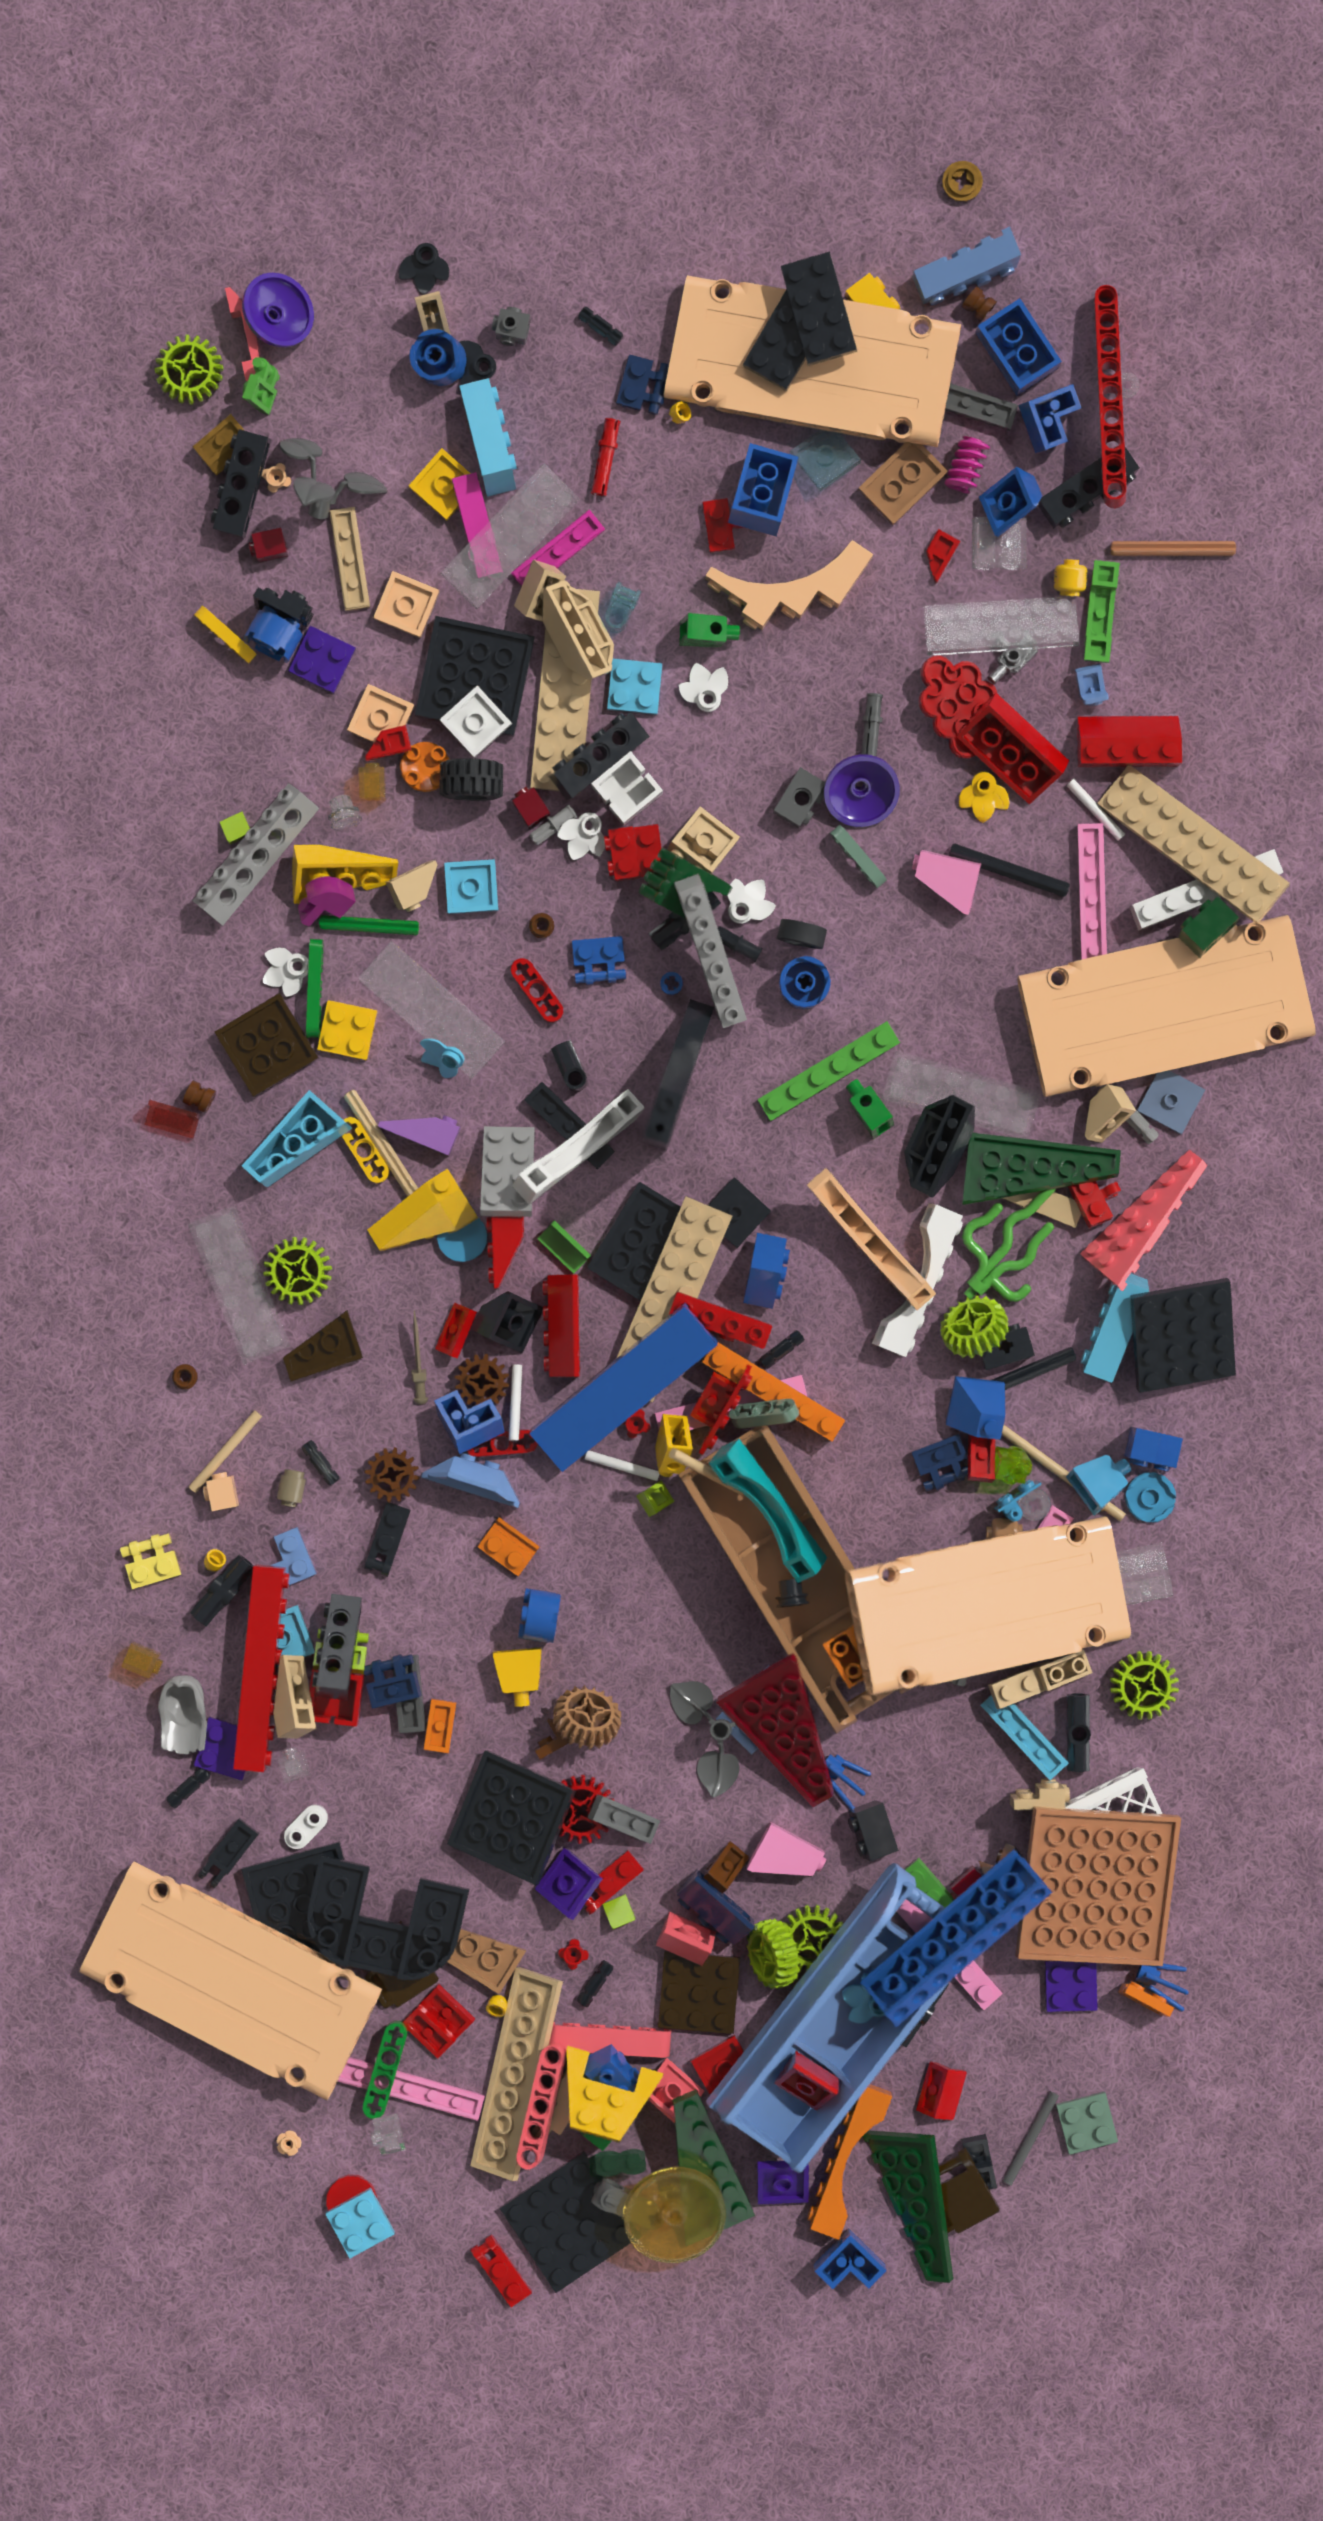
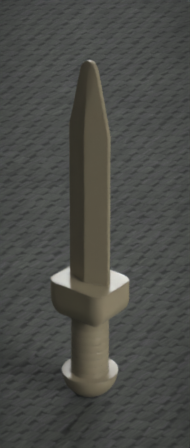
(419, 1375)

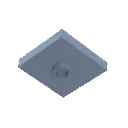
(1171, 1100)

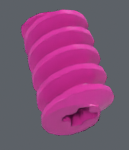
(965, 464)

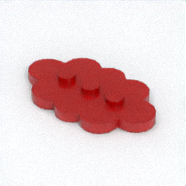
(952, 698)

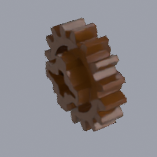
(483, 1369)
(396, 1490)

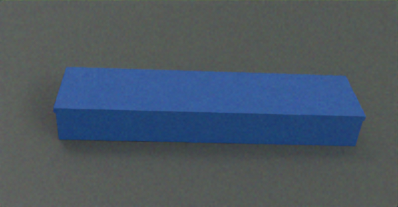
(623, 1387)
(955, 1937)

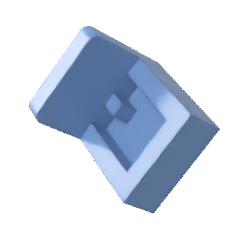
(1091, 685)

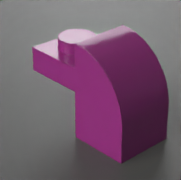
(325, 894)

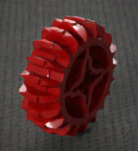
(567, 1826)

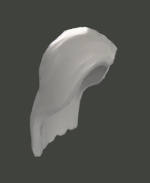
(182, 1715)

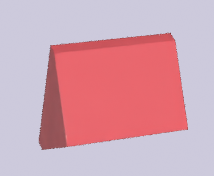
(686, 1938)
(672, 2085)

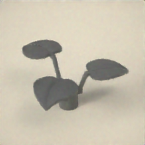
(320, 494)
(714, 1769)

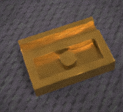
(215, 445)

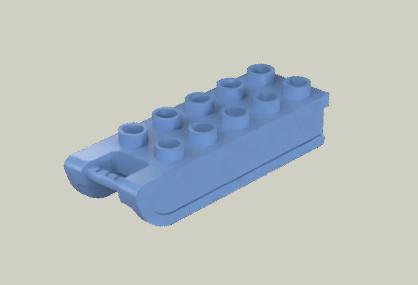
(818, 2027)

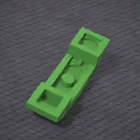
(1100, 611)

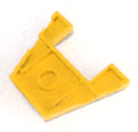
(601, 2107)

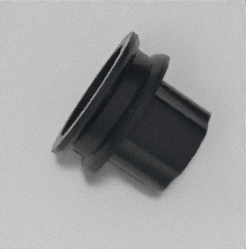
(791, 1594)

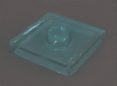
(825, 457)

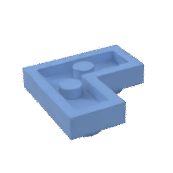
(294, 1555)

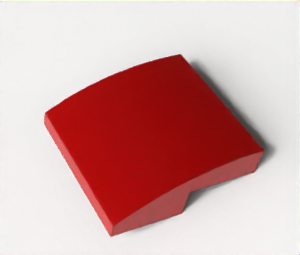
(438, 2021)

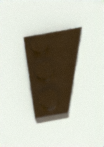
(326, 1349)

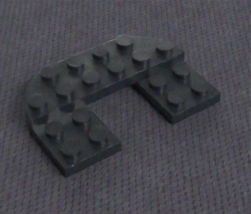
(379, 1944)

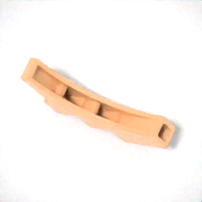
(762, 600)
(870, 1240)

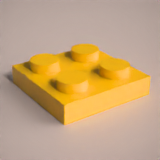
(435, 483)
(347, 1030)

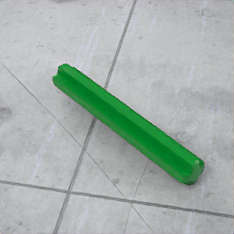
(369, 925)

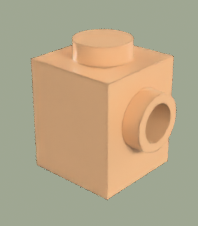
(221, 1492)

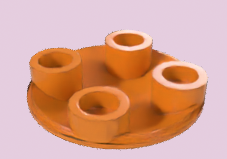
(422, 766)

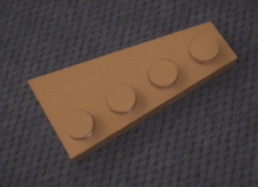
(486, 1959)

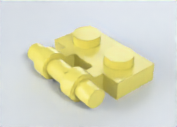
(154, 1568)

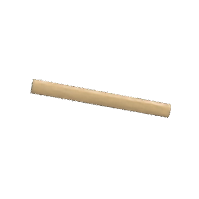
(225, 1451)
(698, 1467)

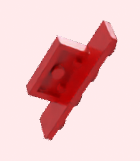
(725, 1321)
(715, 1401)

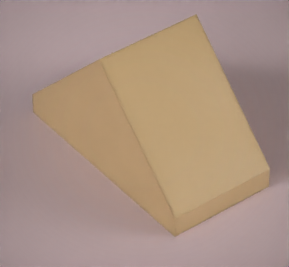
(432, 312)

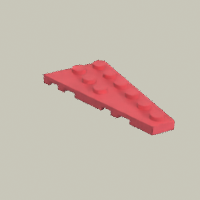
(1137, 1229)

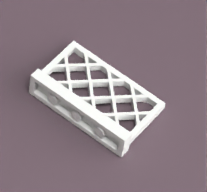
(1115, 1788)

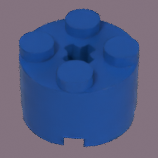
(427, 349)
(274, 634)
(818, 978)
(539, 1616)

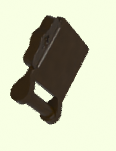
(397, 1990)
(965, 2195)

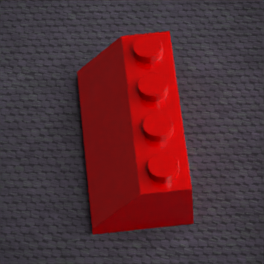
(1129, 741)
(1013, 748)
(563, 1325)

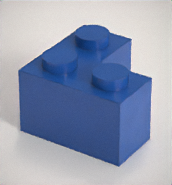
(1044, 414)
(766, 1271)
(468, 1426)
(1153, 1447)
(849, 2255)

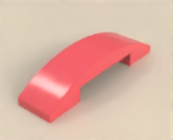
(235, 307)

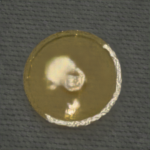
(674, 2214)

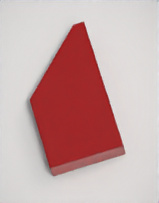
(940, 552)
(390, 743)

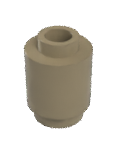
(291, 1487)

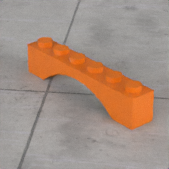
(770, 1388)
(830, 2212)

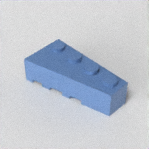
(967, 268)

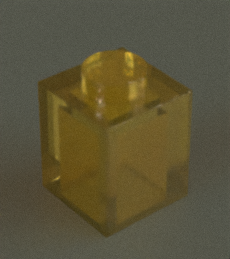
(372, 782)
(142, 1660)

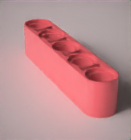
(631, 2042)
(533, 2115)

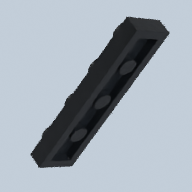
(563, 1119)

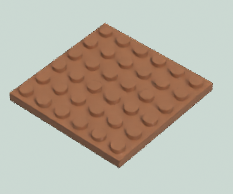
(1107, 1886)

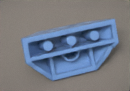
(475, 1478)

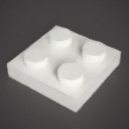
(475, 721)

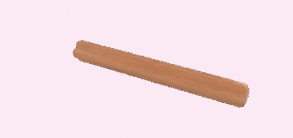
(1173, 548)

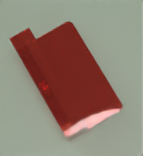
(172, 1119)

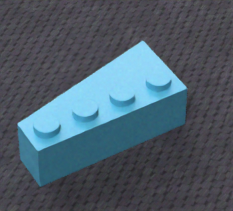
(488, 437)
(295, 1139)
(1113, 1331)

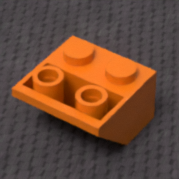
(845, 1656)

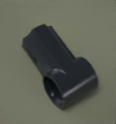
(568, 1064)

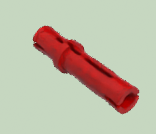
(605, 457)

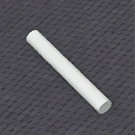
(1095, 809)
(515, 1403)
(622, 1465)

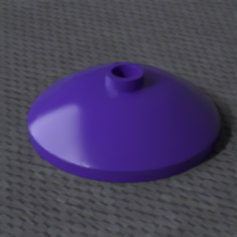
(286, 302)
(863, 804)

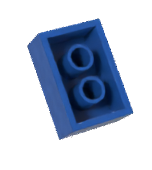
(1018, 347)
(763, 489)

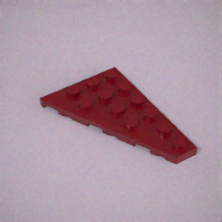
(780, 1722)

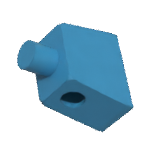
(1099, 1481)

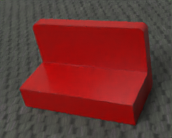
(941, 2091)

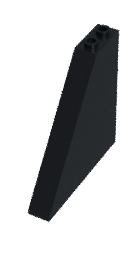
(678, 1074)

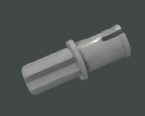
(552, 825)

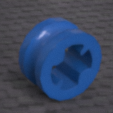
(678, 979)

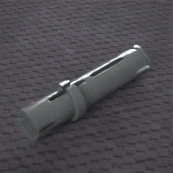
(872, 722)

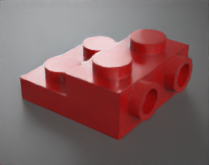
(632, 851)

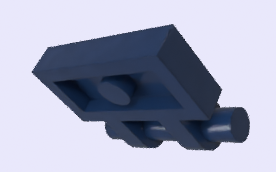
(635, 383)
(938, 1456)
(392, 1689)

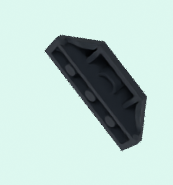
(939, 1143)

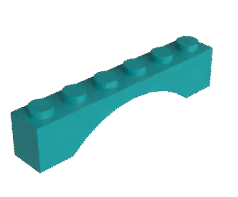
(797, 1547)

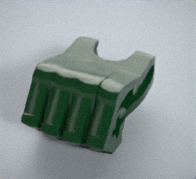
(673, 869)

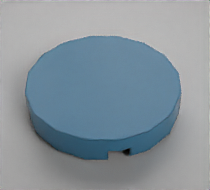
(465, 1243)
(1142, 1492)

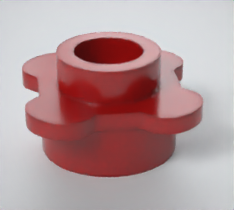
(643, 1426)
(573, 1961)

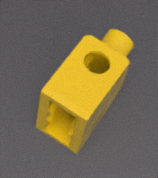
(679, 1428)
(518, 1672)

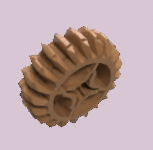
(587, 1717)

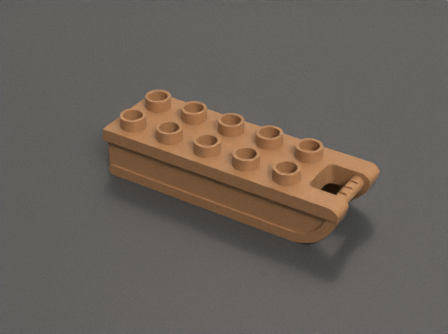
(759, 1563)

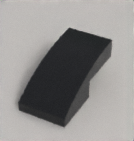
(980, 2154)

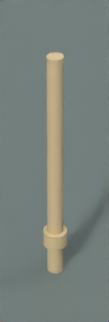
(1052, 1466)

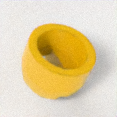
(685, 411)
(214, 1560)
(497, 2006)

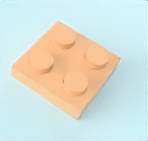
(406, 604)
(379, 712)

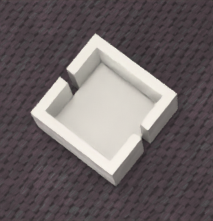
(627, 788)

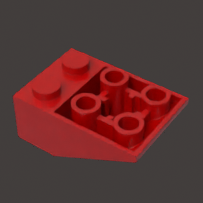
(506, 1240)

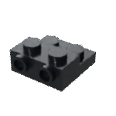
(289, 605)

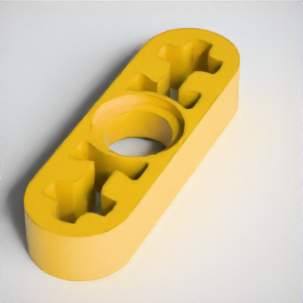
(225, 634)
(380, 1162)

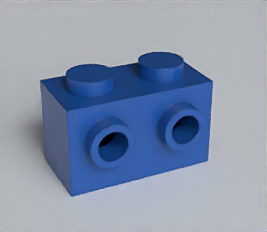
(612, 2069)

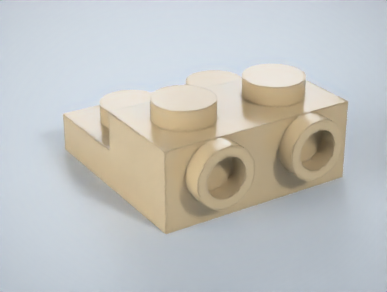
(704, 841)
(1047, 1794)

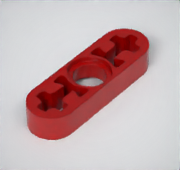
(543, 1009)
(521, 1447)

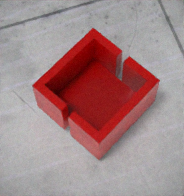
(346, 1711)

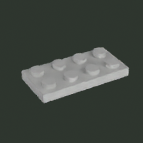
(505, 1156)

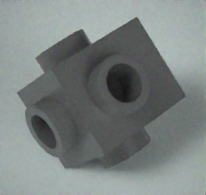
(518, 332)

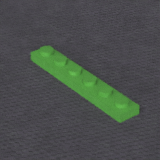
(828, 1071)

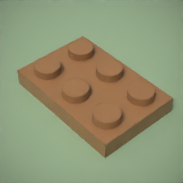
(902, 481)

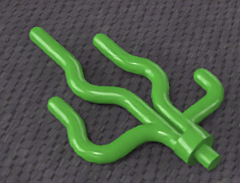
(988, 1274)

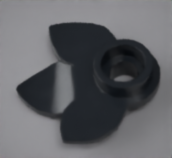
(424, 271)
(475, 357)

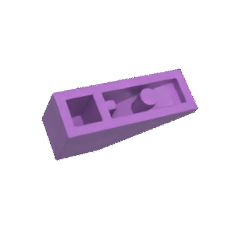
(430, 1132)

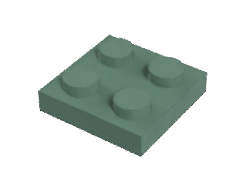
(1087, 2122)

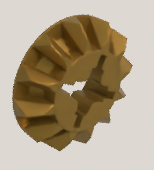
(957, 170)

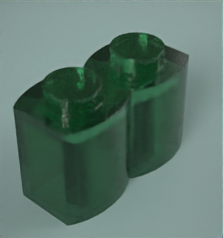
(613, 2163)

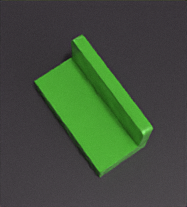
(564, 1247)

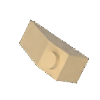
(292, 1701)

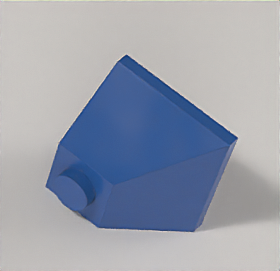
(1010, 499)
(977, 1407)

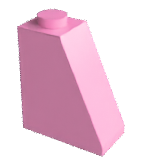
(949, 877)
(785, 1854)

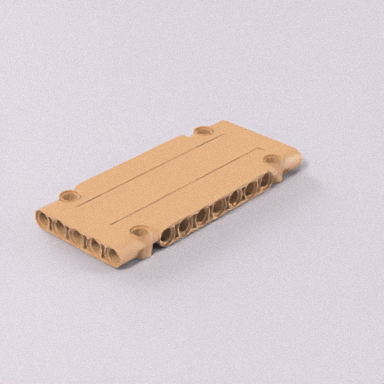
(864, 394)
(1165, 1007)
(987, 1605)
(230, 1980)

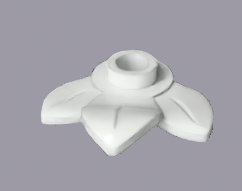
(703, 684)
(579, 838)
(752, 899)
(282, 971)

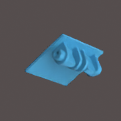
(1008, 1503)

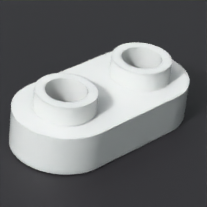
(305, 1826)

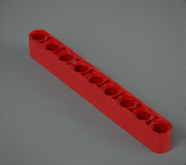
(1106, 385)

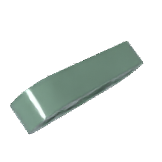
(854, 851)
(764, 1413)

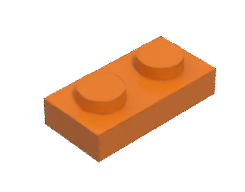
(440, 1725)

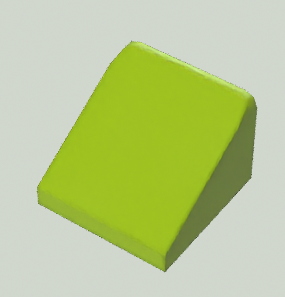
(235, 827)
(655, 1498)
(619, 1911)

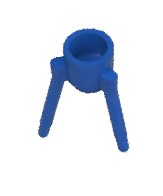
(835, 1771)
(1150, 1975)

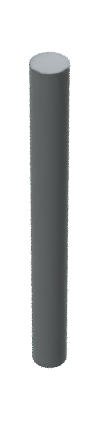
(1031, 2138)

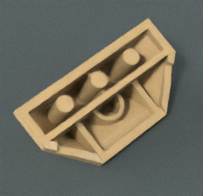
(577, 630)

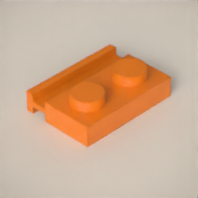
(508, 1546)
(1154, 2003)

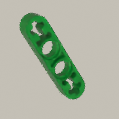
(314, 991)
(387, 2070)

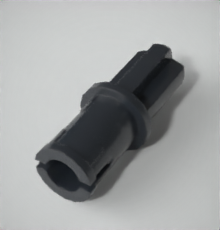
(739, 944)

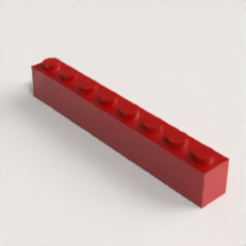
(259, 1668)

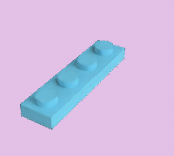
(1027, 1737)

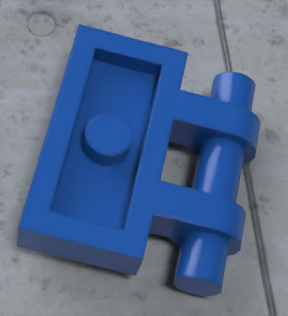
(599, 951)

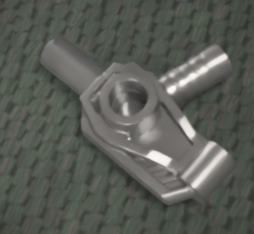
(1011, 662)

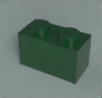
(1208, 926)

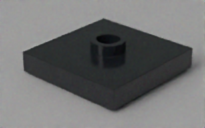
(745, 1209)

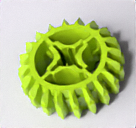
(200, 373)
(278, 1259)
(974, 1327)
(1148, 1674)
(822, 1933)
(773, 1953)

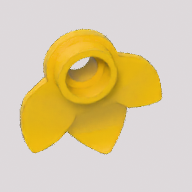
(984, 800)

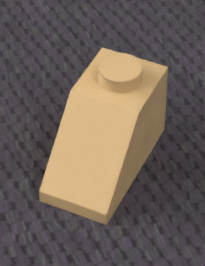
(412, 886)
(1107, 1112)

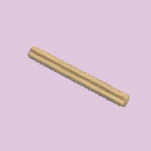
(380, 1142)

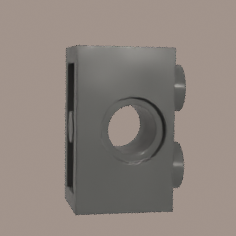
(802, 783)

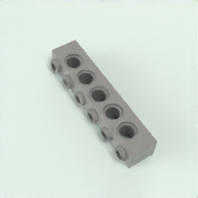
(254, 866)
(710, 950)

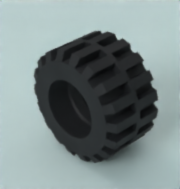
(471, 779)

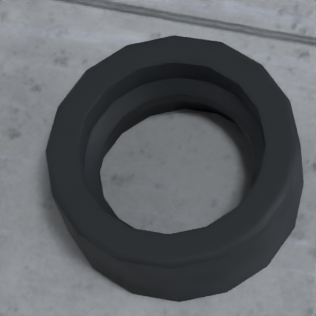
(801, 934)

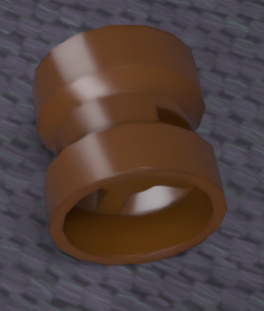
(977, 302)
(199, 1096)

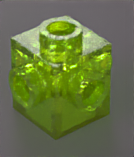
(1012, 1465)

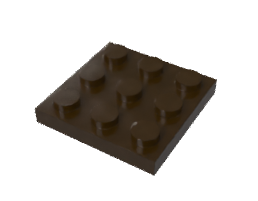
(266, 1045)
(699, 1995)

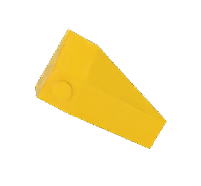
(350, 866)
(429, 1211)

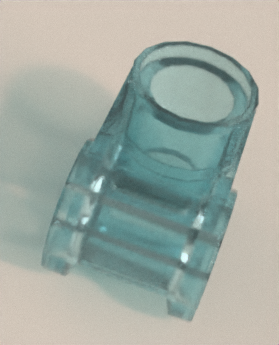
(621, 603)

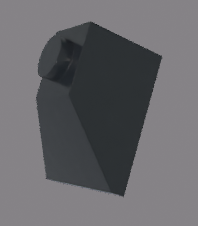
(508, 1320)

